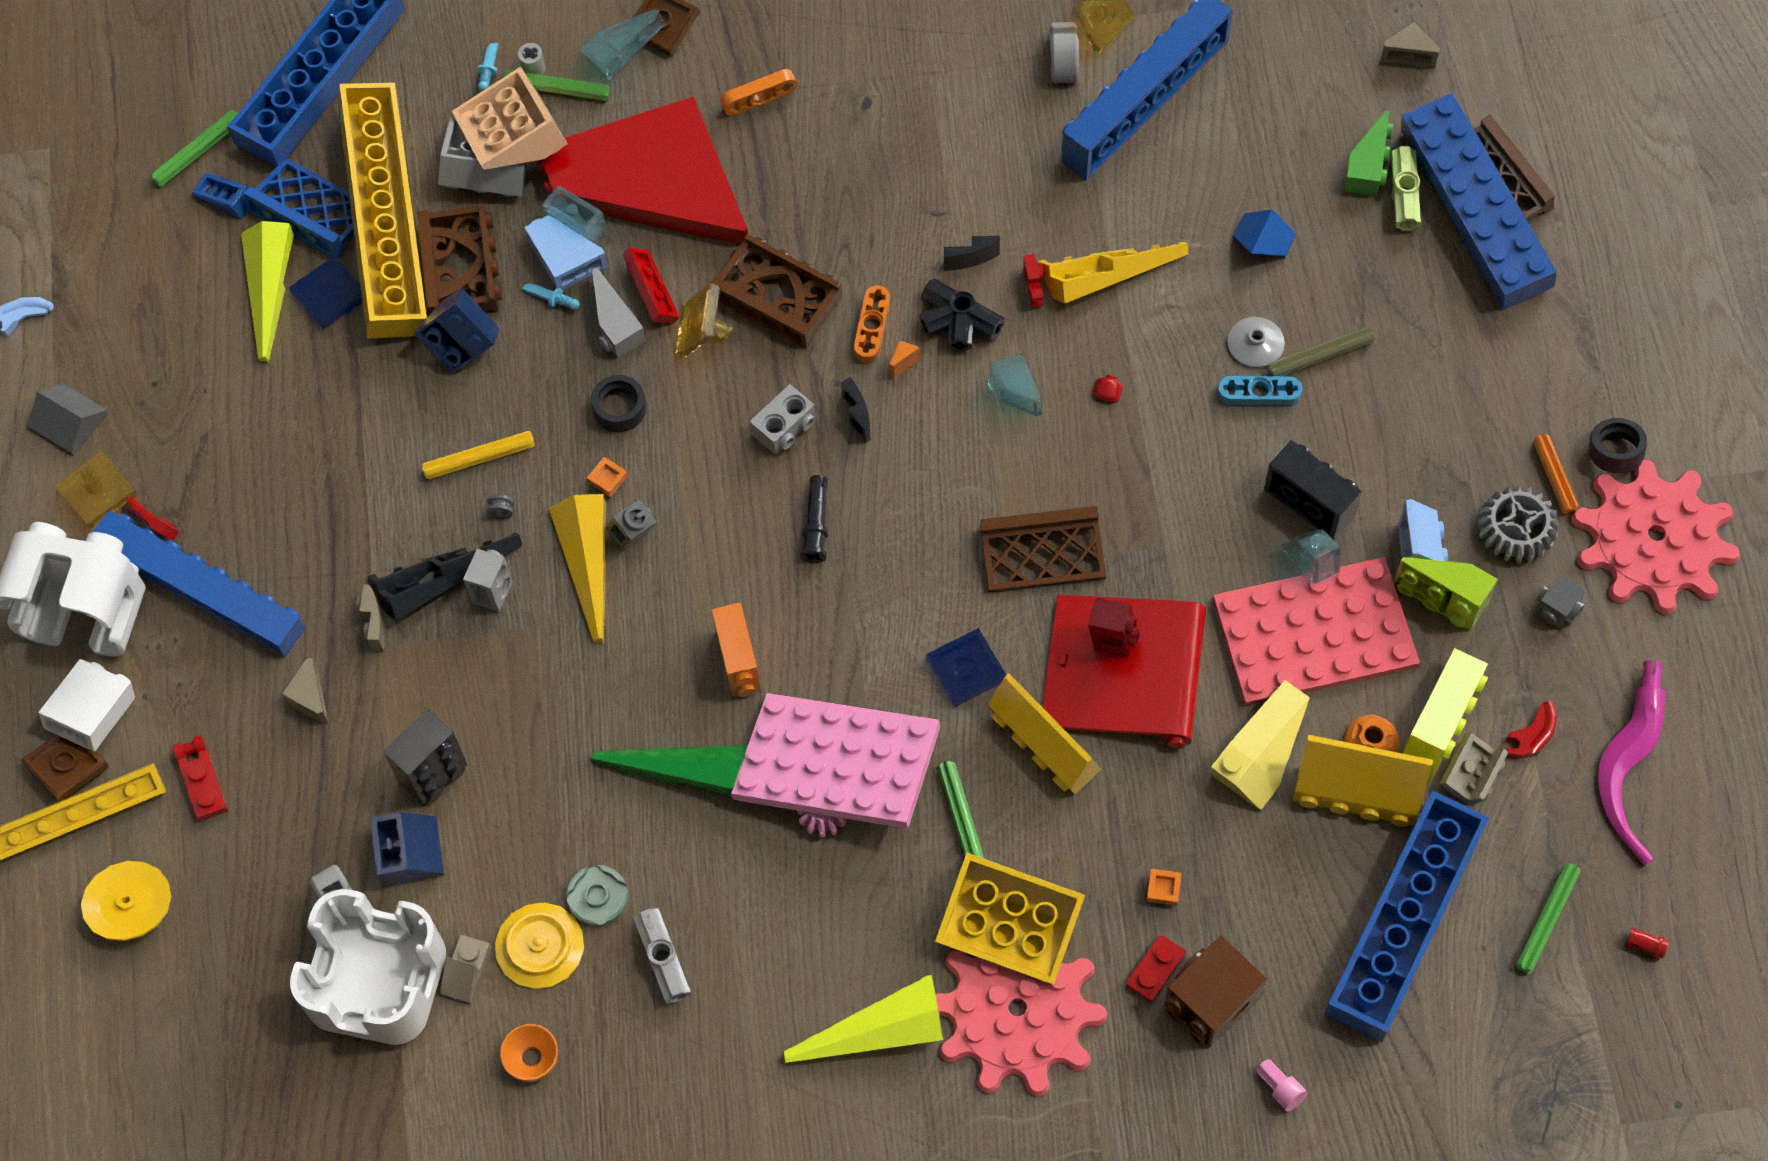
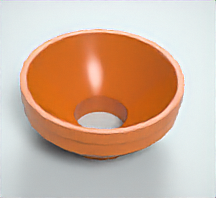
(1356, 733)
(519, 1042)

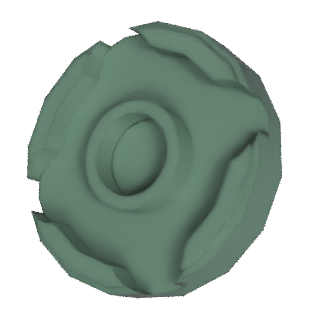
(597, 895)

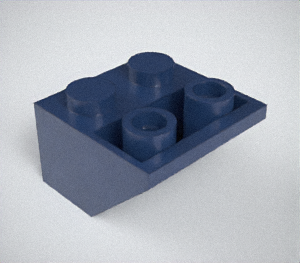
(457, 331)
(406, 847)

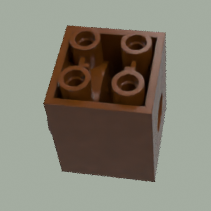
(1214, 991)

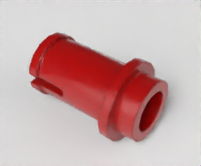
(1647, 943)

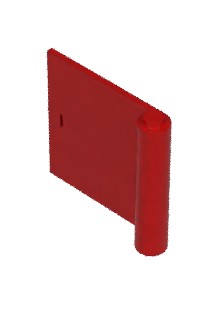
(1124, 694)

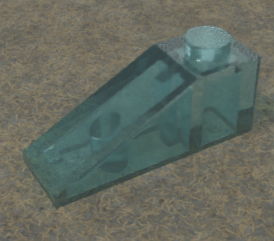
(619, 43)

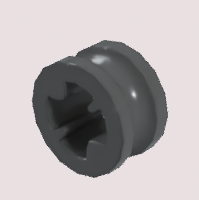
(500, 506)

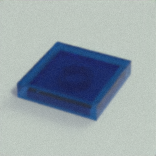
(327, 292)
(966, 667)

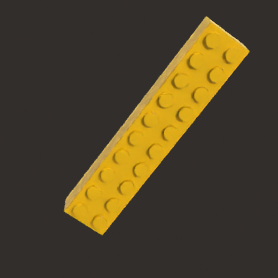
(381, 210)

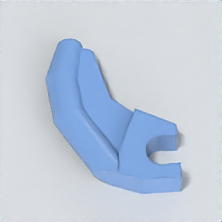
(17, 310)

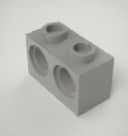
(777, 415)
(488, 579)

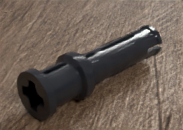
(815, 531)

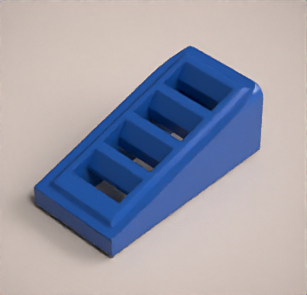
(234, 205)

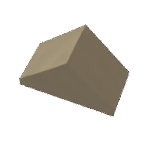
(1410, 47)
(306, 693)

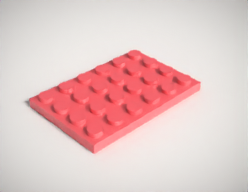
(1316, 632)

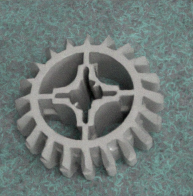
(1521, 509)

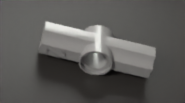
(667, 972)

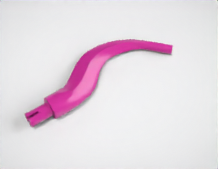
(1629, 748)

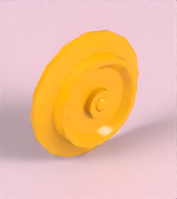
(126, 900)
(539, 946)

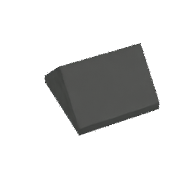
(65, 417)

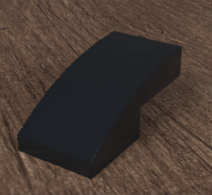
(981, 250)
(858, 412)

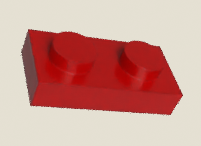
(1156, 968)

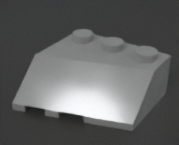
(462, 169)

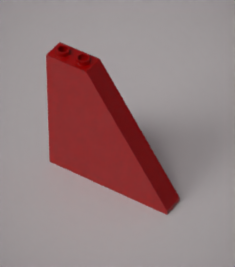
(651, 172)

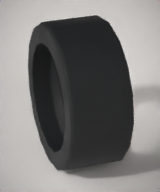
(610, 385)
(1622, 429)

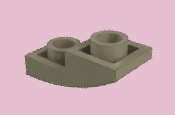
(371, 613)

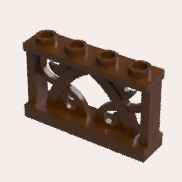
(432, 236)
(777, 265)

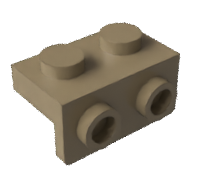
(1473, 770)

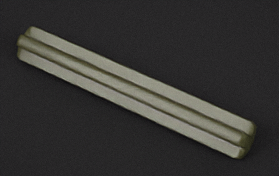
(1321, 352)

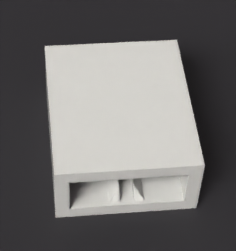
(87, 704)

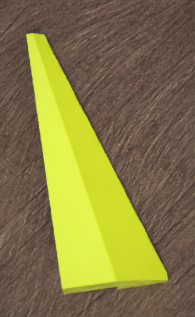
(266, 259)
(895, 1021)

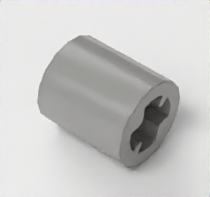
(531, 58)

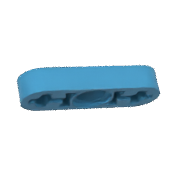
(1251, 399)

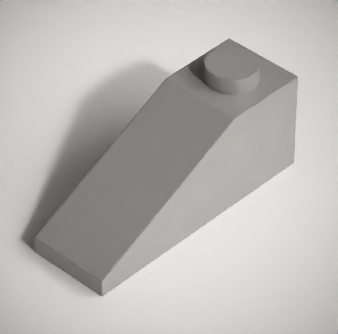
(617, 324)

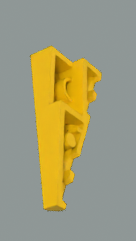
(1090, 273)
(581, 533)

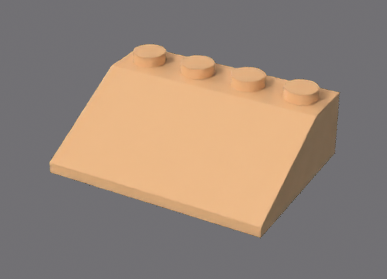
(509, 123)

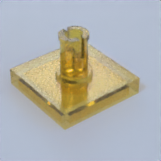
(1103, 20)
(699, 321)
(95, 489)

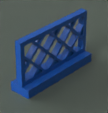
(304, 229)

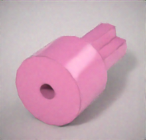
(1286, 1091)

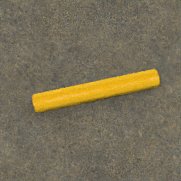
(478, 455)

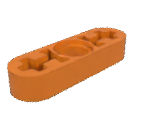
(758, 92)
(877, 334)

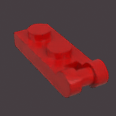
(200, 779)

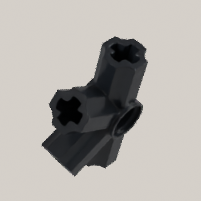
(959, 323)

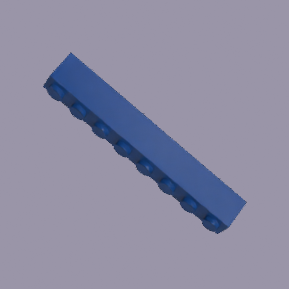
(205, 586)

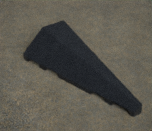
(421, 582)

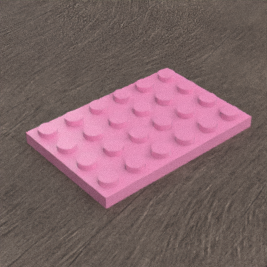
(837, 760)

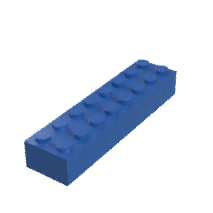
(311, 75)
(1145, 86)
(1478, 201)
(1406, 916)

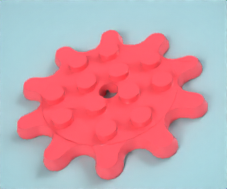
(1649, 565)
(1012, 1043)

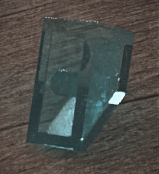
(575, 214)
(1015, 384)
(1314, 554)

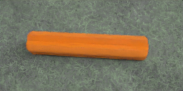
(1555, 473)

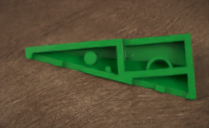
(703, 767)

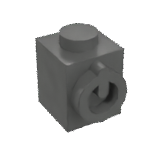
(631, 524)
(1560, 602)

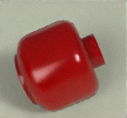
(1107, 389)

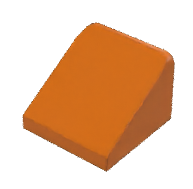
(903, 358)

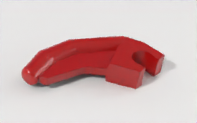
(159, 524)
(1536, 736)

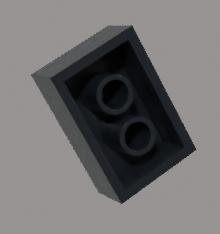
(1312, 489)
(426, 758)

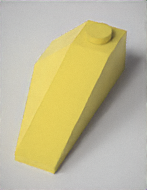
(1260, 751)

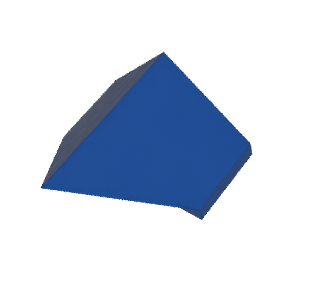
(1264, 233)

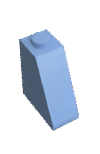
(563, 251)

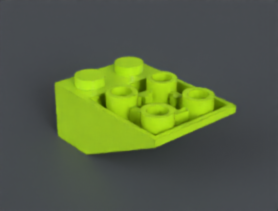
(1447, 588)

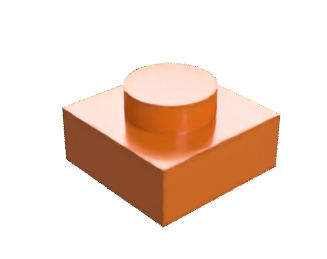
(607, 477)
(1164, 887)

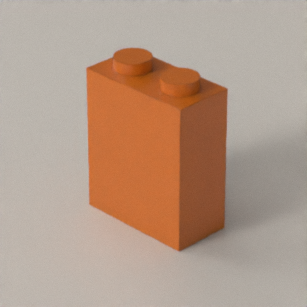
(736, 650)

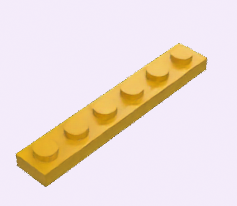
(80, 810)

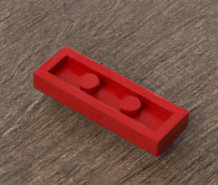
(650, 285)

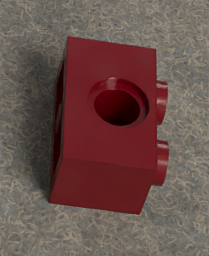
(1113, 627)

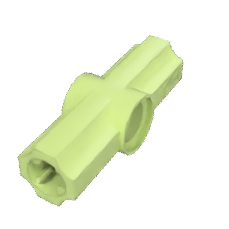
(1405, 201)

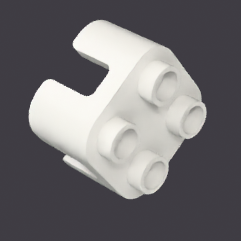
(61, 575)
(369, 968)

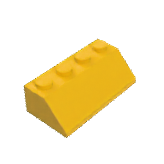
(1042, 735)

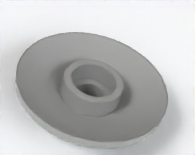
(1254, 352)

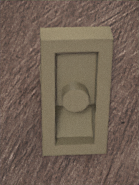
(464, 969)

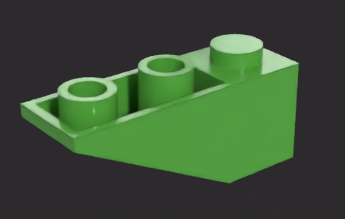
(1366, 160)

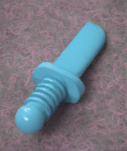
(487, 69)
(553, 297)

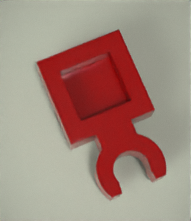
(1033, 275)

